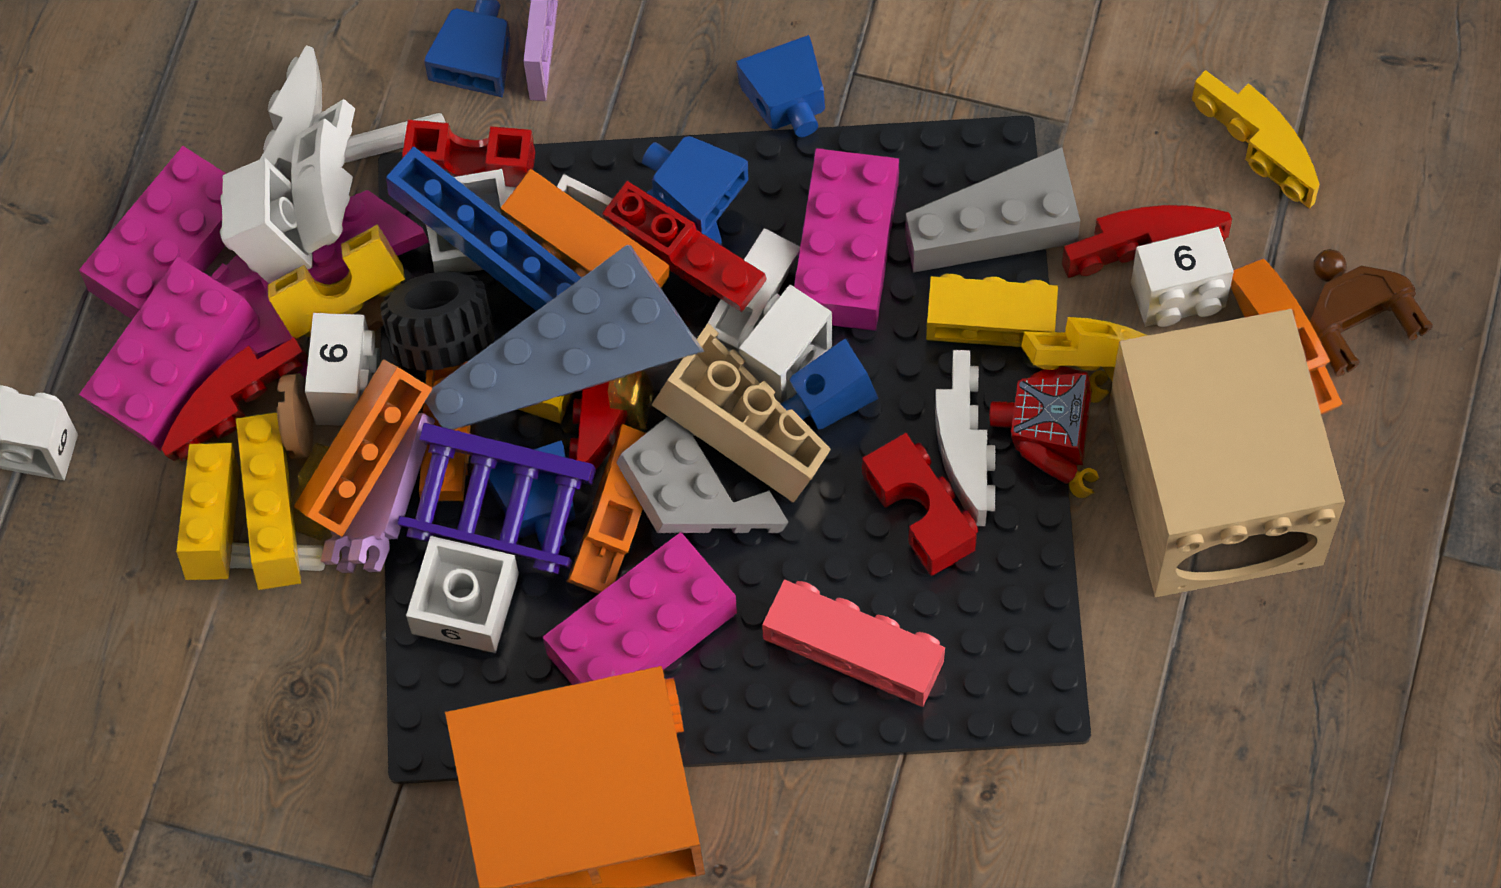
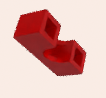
(503, 149)
(904, 472)

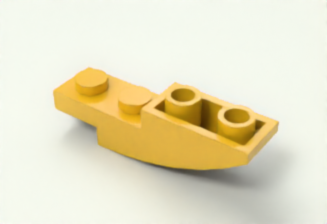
(1273, 144)
(1083, 344)

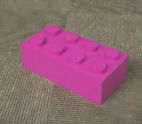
(170, 219)
(848, 235)
(168, 352)
(643, 617)

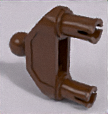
(1356, 297)

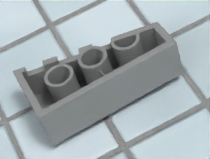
(998, 217)

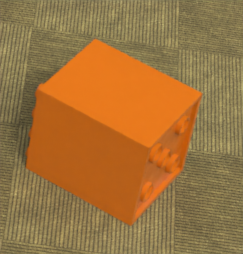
(578, 786)

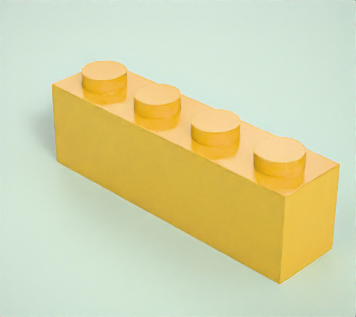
(268, 502)

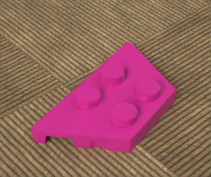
(361, 214)
(267, 328)

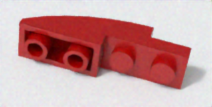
(1122, 232)
(683, 247)
(215, 403)
(597, 425)

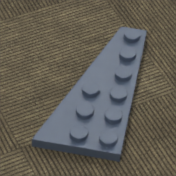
(584, 337)

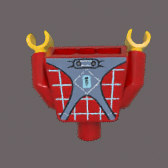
(1052, 422)

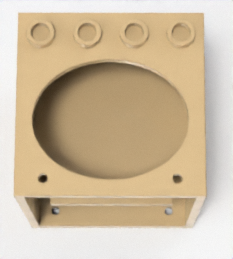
(1223, 446)

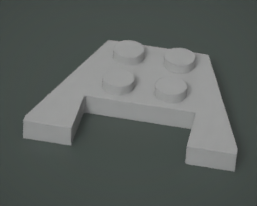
(684, 491)

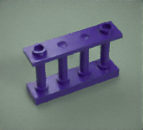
(485, 455)

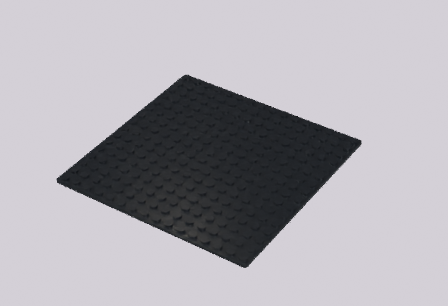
(1000, 612)

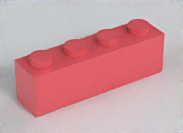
(854, 642)

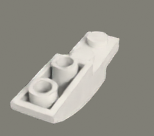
(293, 109)
(318, 178)
(774, 258)
(961, 443)

